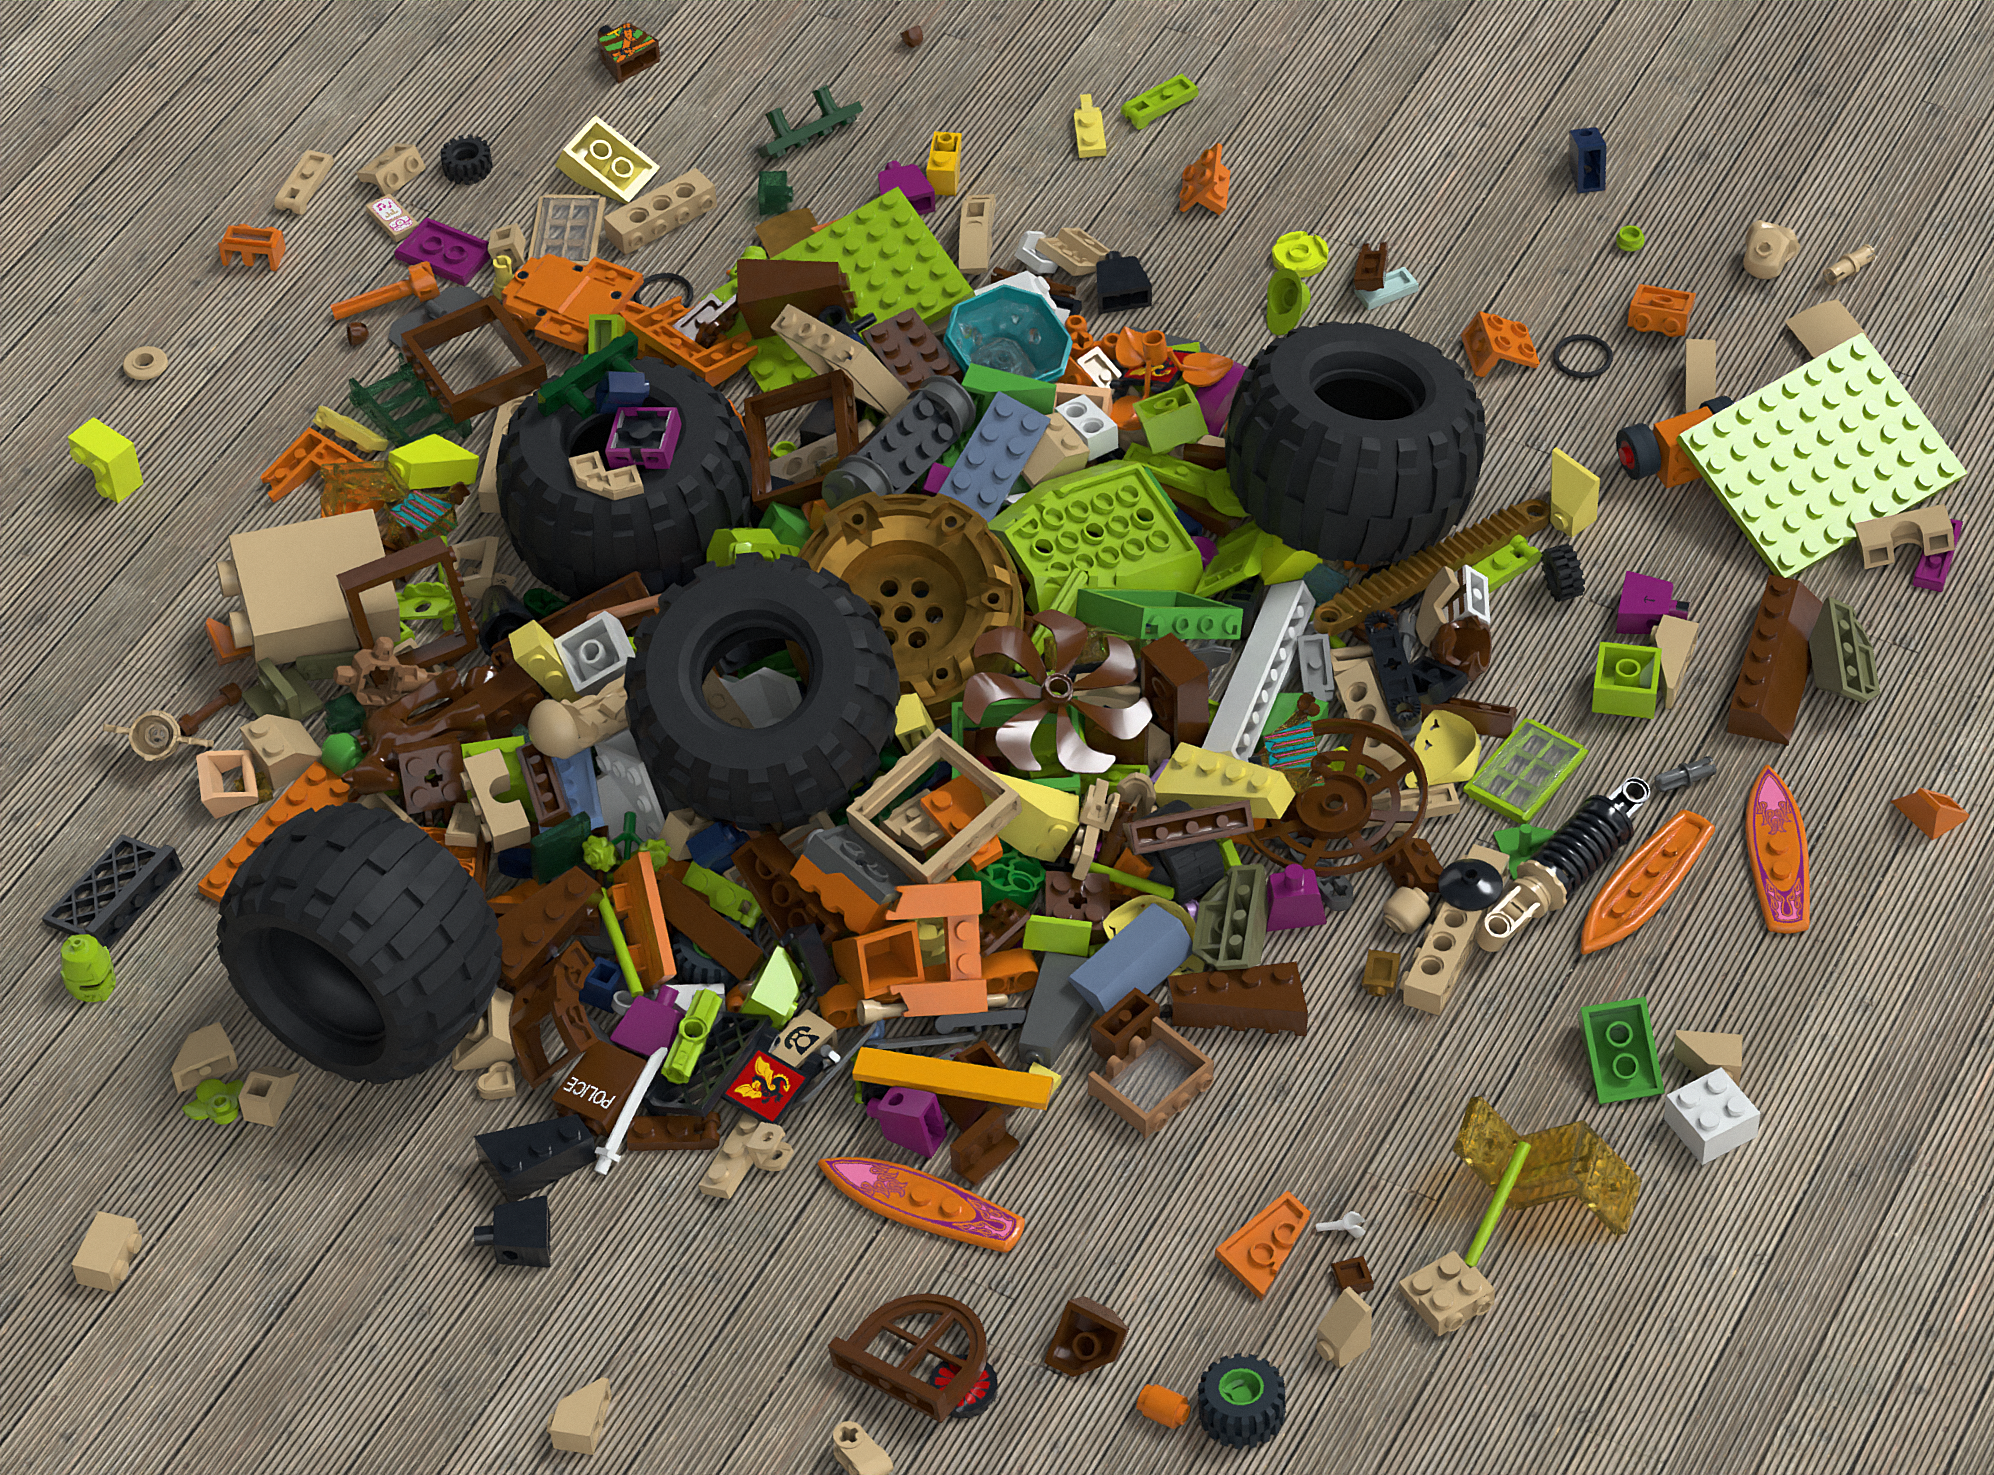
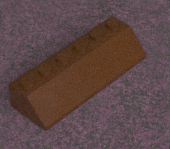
(1775, 663)

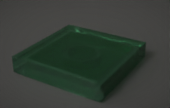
(559, 848)

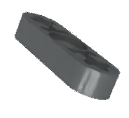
(1341, 884)

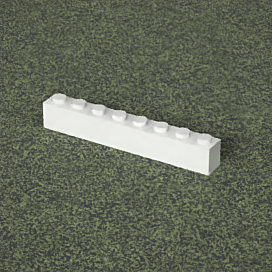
(1260, 671)

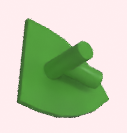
(1521, 843)

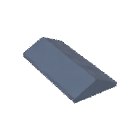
(1133, 958)

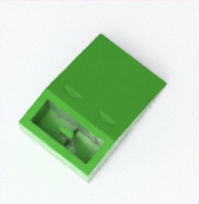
(984, 383)
(787, 524)

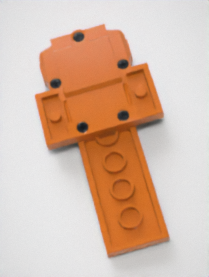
(559, 295)

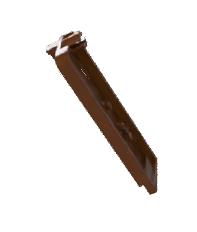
(619, 592)

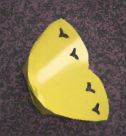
(1452, 752)
(1130, 910)

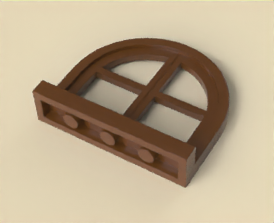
(897, 1382)

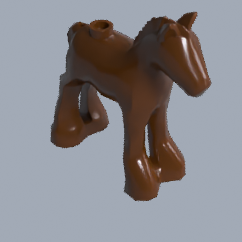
(392, 727)

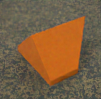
(222, 643)
(1931, 811)

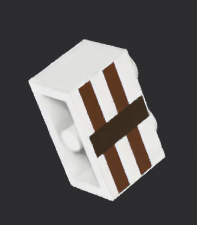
(1470, 598)

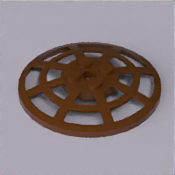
(1356, 800)

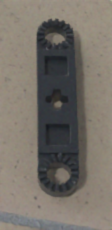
(1396, 685)

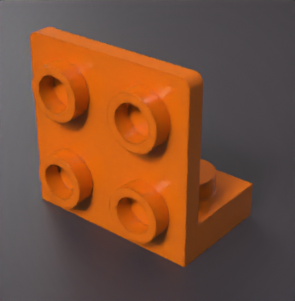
(1492, 338)

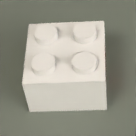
(595, 653)
(1711, 1115)

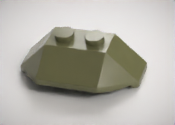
(1843, 654)
(1233, 920)

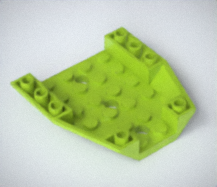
(1105, 503)

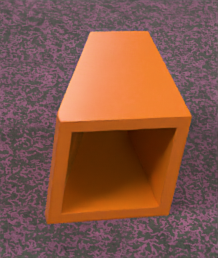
(880, 958)

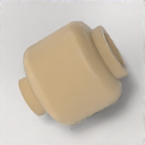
(1406, 910)

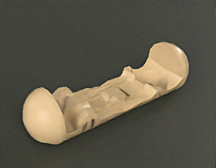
(557, 726)

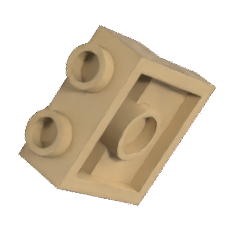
(1448, 1293)

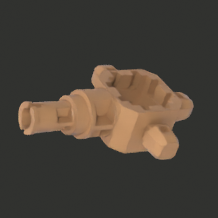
(401, 677)

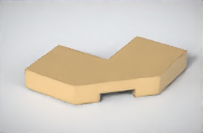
(613, 484)
(1434, 599)

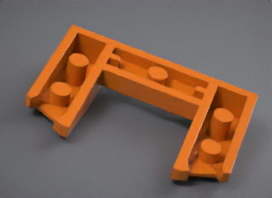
(712, 364)
(304, 460)
(959, 906)

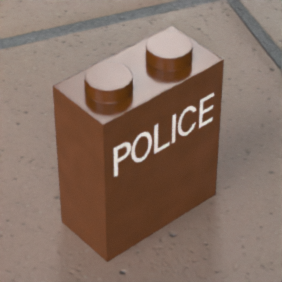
(599, 1087)

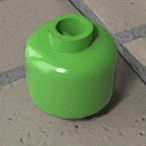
(341, 753)

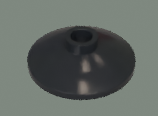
(1474, 893)

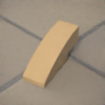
(1699, 372)

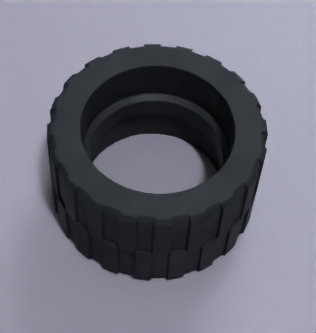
(1186, 868)

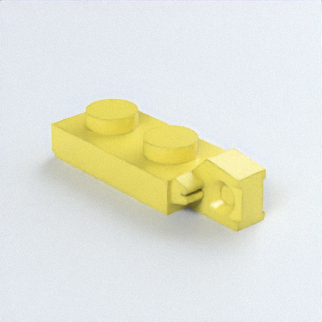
(1089, 129)
(350, 430)

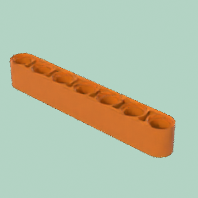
(1004, 974)

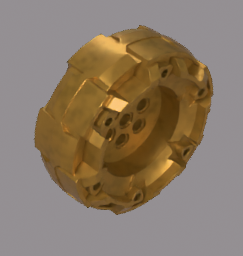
(930, 547)

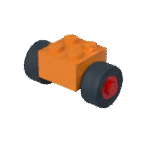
(1658, 452)

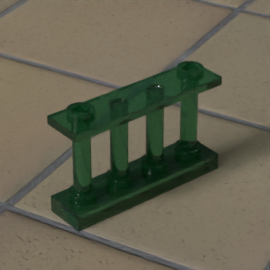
(378, 413)

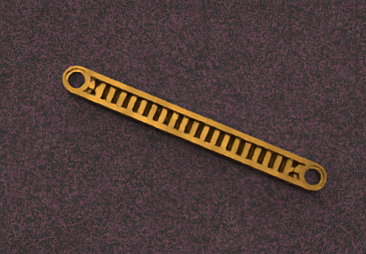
(1418, 572)

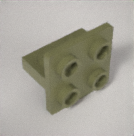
(281, 693)

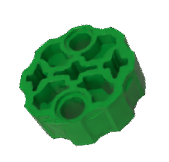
(1009, 877)

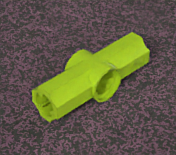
(685, 1049)

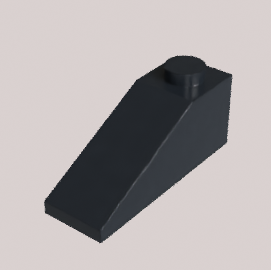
(1249, 597)

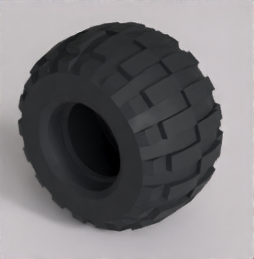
(1355, 442)
(589, 541)
(779, 768)
(359, 943)

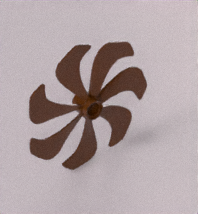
(1015, 734)

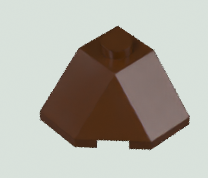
(1086, 1337)

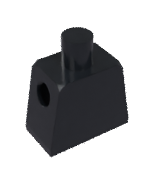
(1122, 284)
(519, 1233)

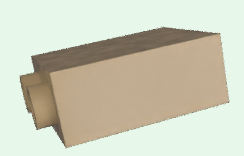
(292, 587)

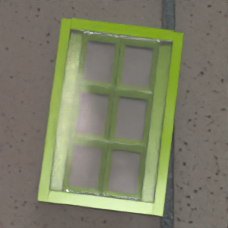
(1526, 771)

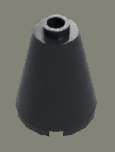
(500, 616)

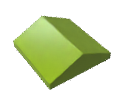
(1057, 935)

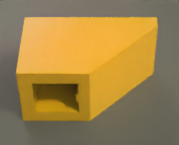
(944, 163)

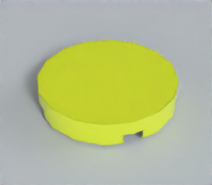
(1300, 253)

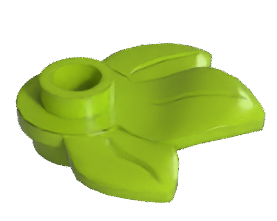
(215, 1101)

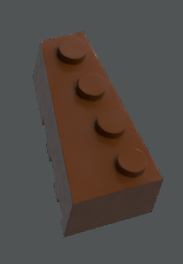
(504, 702)
(766, 870)
(544, 923)
(1240, 998)

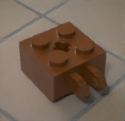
(441, 791)
(1080, 900)

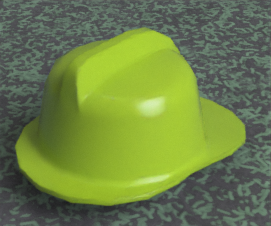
(1286, 301)

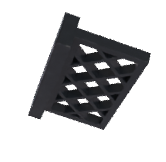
(127, 901)
(663, 1095)

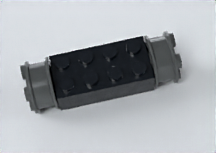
(903, 442)

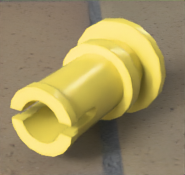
(503, 274)

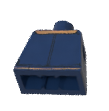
(1587, 149)

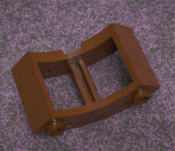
(552, 992)

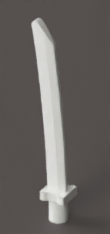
(608, 1153)

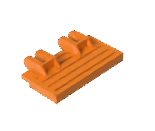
(645, 928)

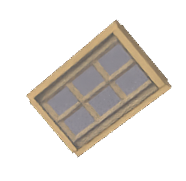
(568, 227)

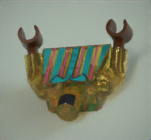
(423, 515)
(1294, 749)

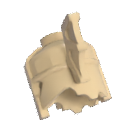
(144, 742)

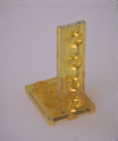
(360, 484)

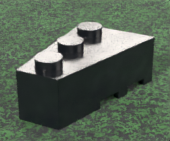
(535, 1154)

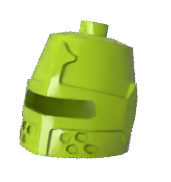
(87, 963)

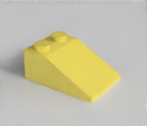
(606, 162)
(1045, 820)

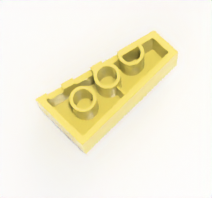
(1213, 778)

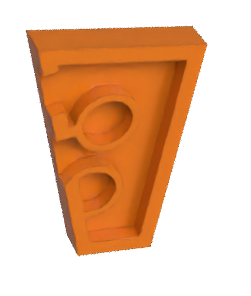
(954, 808)
(1264, 1243)

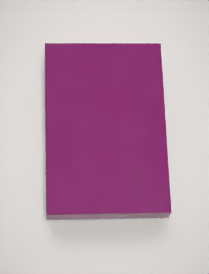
(448, 250)

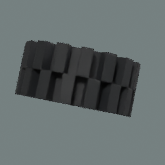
(468, 170)
(1562, 572)

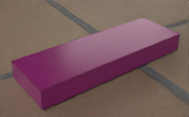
(1934, 568)

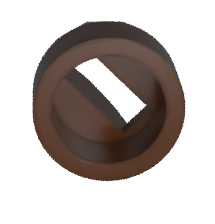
(913, 36)
(357, 333)

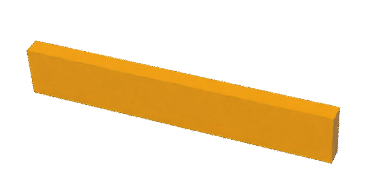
(953, 1078)

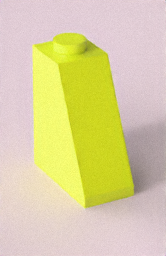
(434, 463)

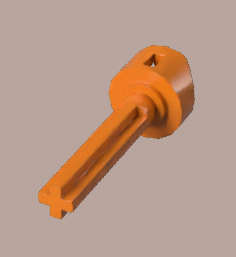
(420, 282)

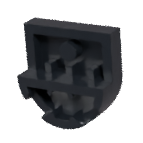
(1435, 680)

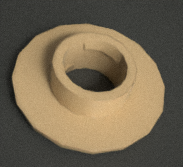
(143, 355)

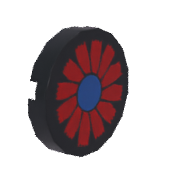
(977, 1398)

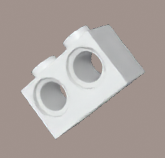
(1091, 425)

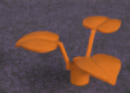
(1138, 348)

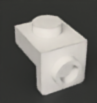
(1035, 260)

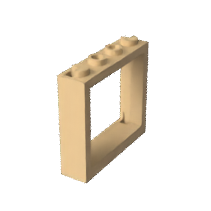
(828, 351)
(967, 841)

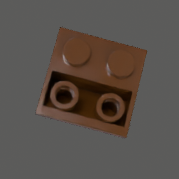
(968, 1111)

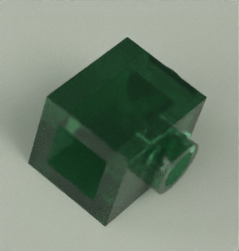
(774, 192)
(344, 714)

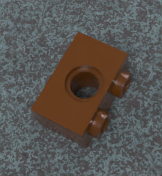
(1125, 1020)

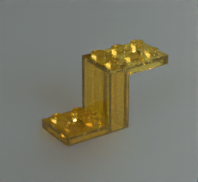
(1560, 1165)

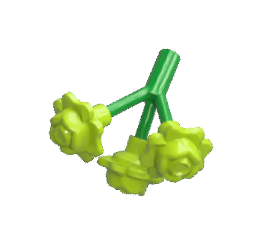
(600, 851)

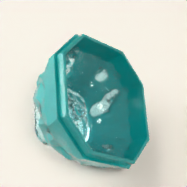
(1009, 333)

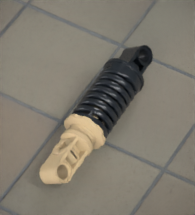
(1565, 861)

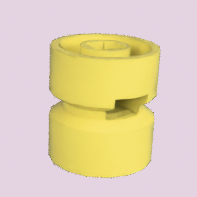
(931, 940)

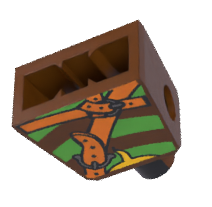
(626, 50)

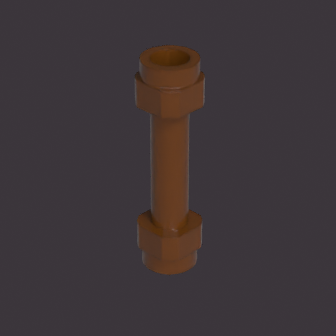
(228, 695)

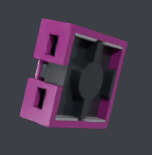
(643, 437)

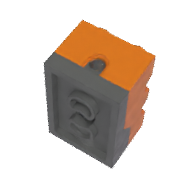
(850, 877)

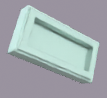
(1397, 285)

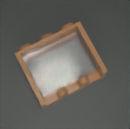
(1153, 1079)

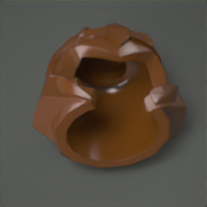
(1463, 646)

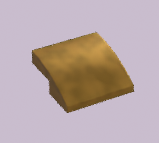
(786, 230)

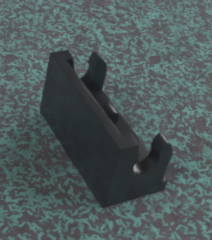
(811, 959)

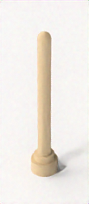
(870, 1011)

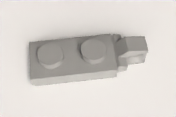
(1316, 666)

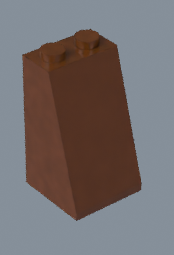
(770, 285)

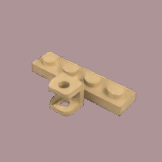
(1441, 802)
(1093, 816)
(746, 1144)

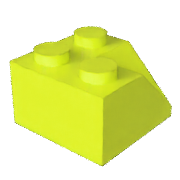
(109, 457)

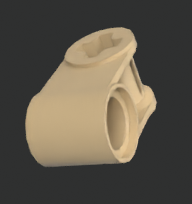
(858, 1451)

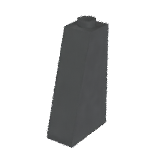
(1054, 1011)

